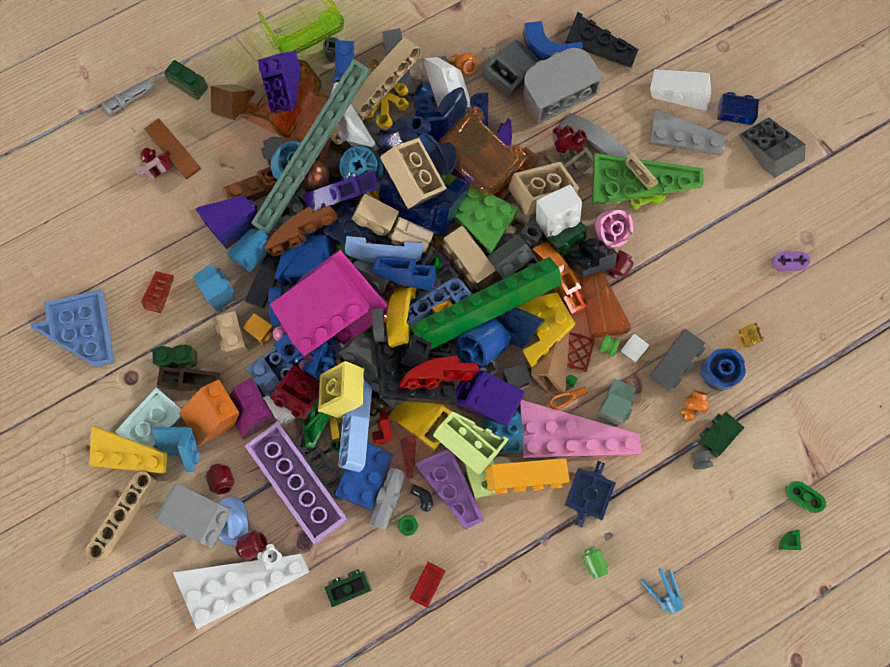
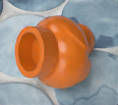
(465, 62)
(695, 401)

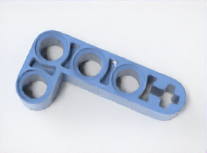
(451, 290)

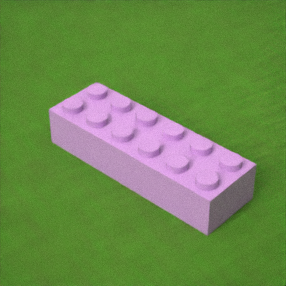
(296, 483)

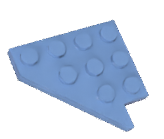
(80, 326)

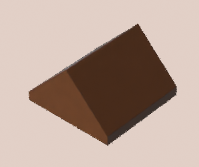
(229, 100)

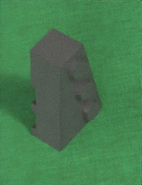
(678, 359)

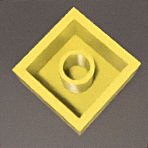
(341, 389)

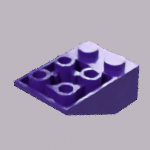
(280, 80)
(489, 398)

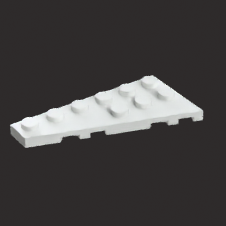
(225, 588)

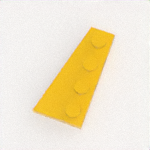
(117, 452)

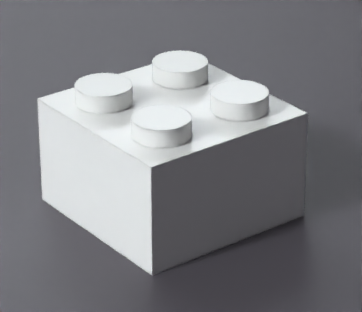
(558, 211)

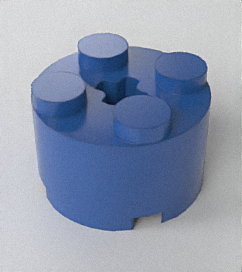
(712, 371)

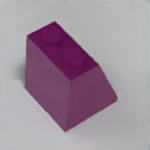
(252, 408)

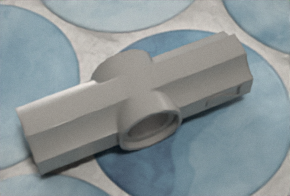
(388, 498)

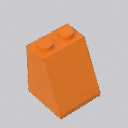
(210, 413)

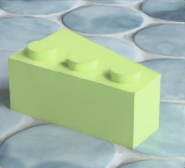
(469, 442)

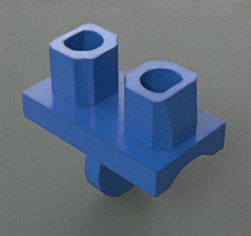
(321, 362)

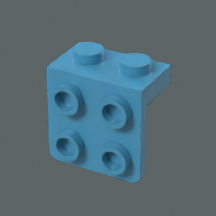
(249, 249)
(178, 442)

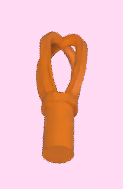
(573, 395)

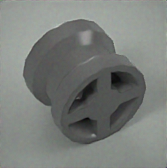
(702, 460)

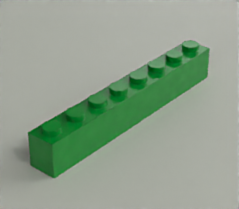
(488, 303)

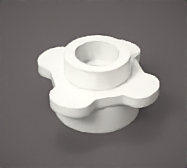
(275, 556)

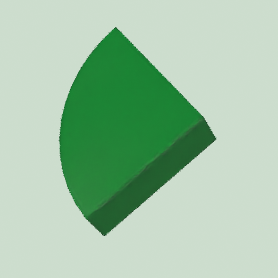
(790, 541)

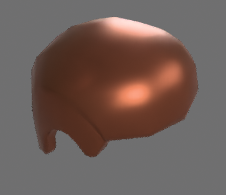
(316, 176)

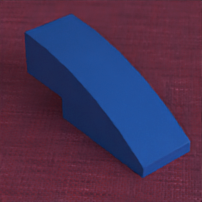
(405, 272)

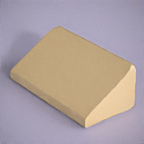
(641, 171)

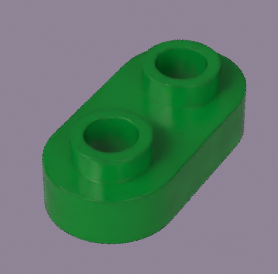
(804, 497)

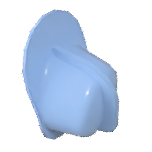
(237, 522)

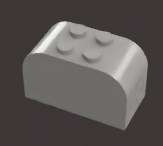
(560, 84)

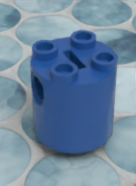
(483, 343)

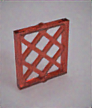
(588, 354)

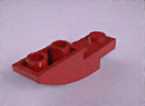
(434, 371)

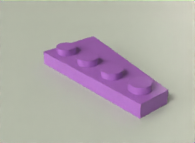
(449, 483)

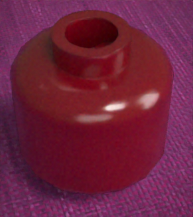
(623, 265)
(219, 479)
(251, 544)

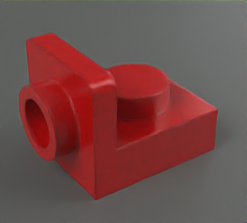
(384, 434)

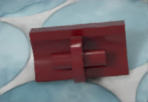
(569, 139)
(150, 158)

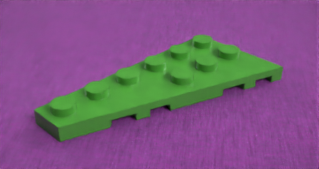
(616, 182)
(484, 216)

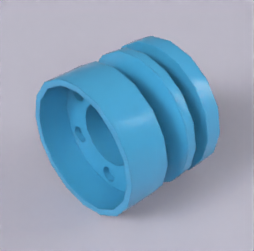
(360, 156)

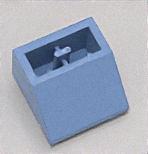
(269, 371)

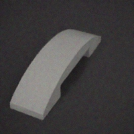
(595, 135)

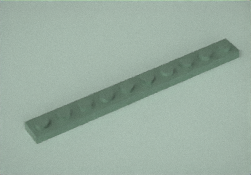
(311, 146)

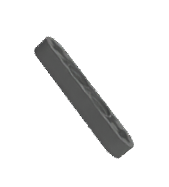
(321, 468)

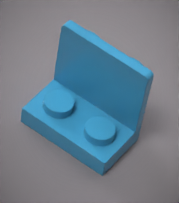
(513, 432)

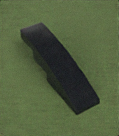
(263, 281)

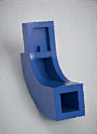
(540, 45)

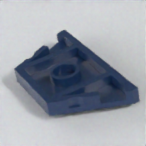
(521, 325)

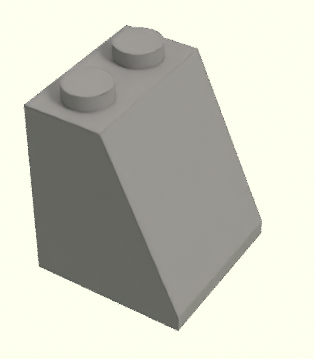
(193, 514)

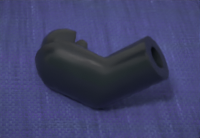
(425, 497)

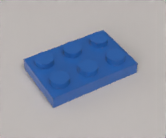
(364, 486)

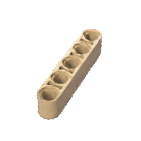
(112, 522)

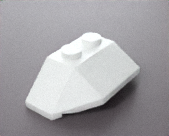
(444, 78)
(353, 129)

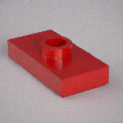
(427, 584)

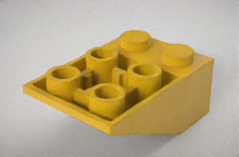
(421, 420)

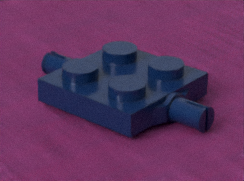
(345, 226)
(590, 494)

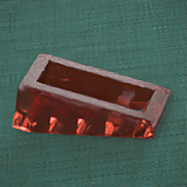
(155, 303)
(409, 449)

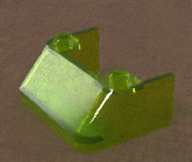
(329, 24)

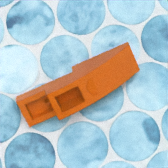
(569, 288)

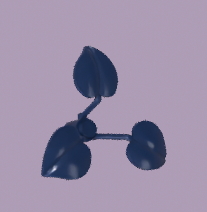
(452, 106)

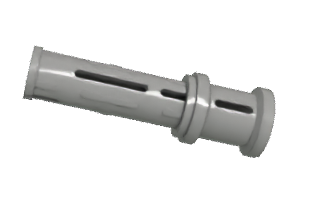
(121, 101)

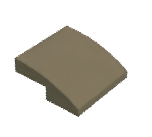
(573, 161)

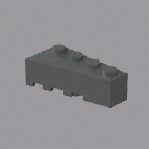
(361, 352)

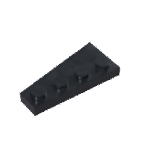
(600, 41)

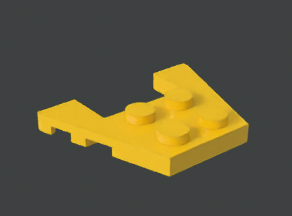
(555, 327)

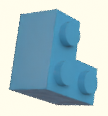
(214, 287)

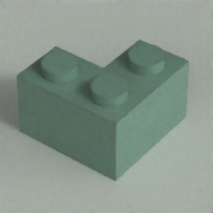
(617, 403)

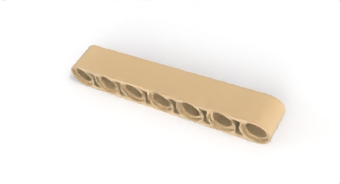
(382, 80)

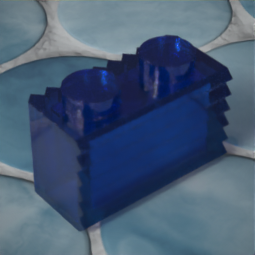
(738, 108)

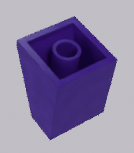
(229, 218)

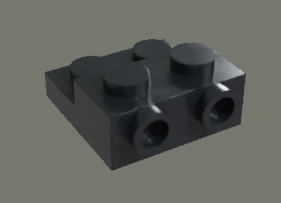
(591, 258)

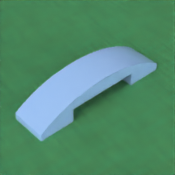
(359, 249)

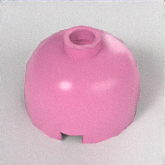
(613, 227)

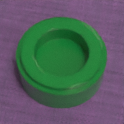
(407, 525)

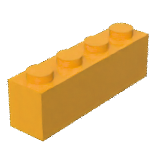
(526, 475)

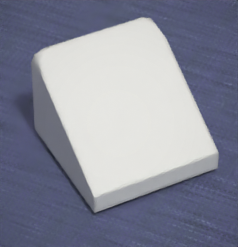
(634, 348)

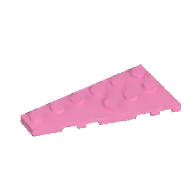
(561, 434)

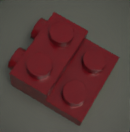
(297, 392)

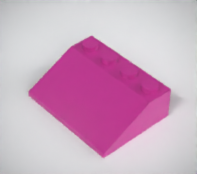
(365, 290)
(319, 307)

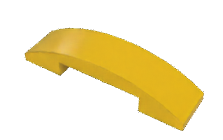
(397, 314)

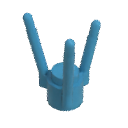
(673, 599)

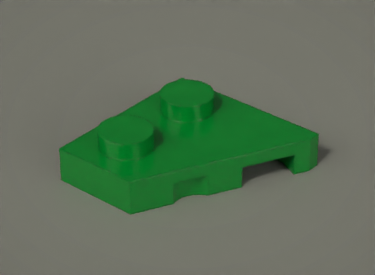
(313, 426)

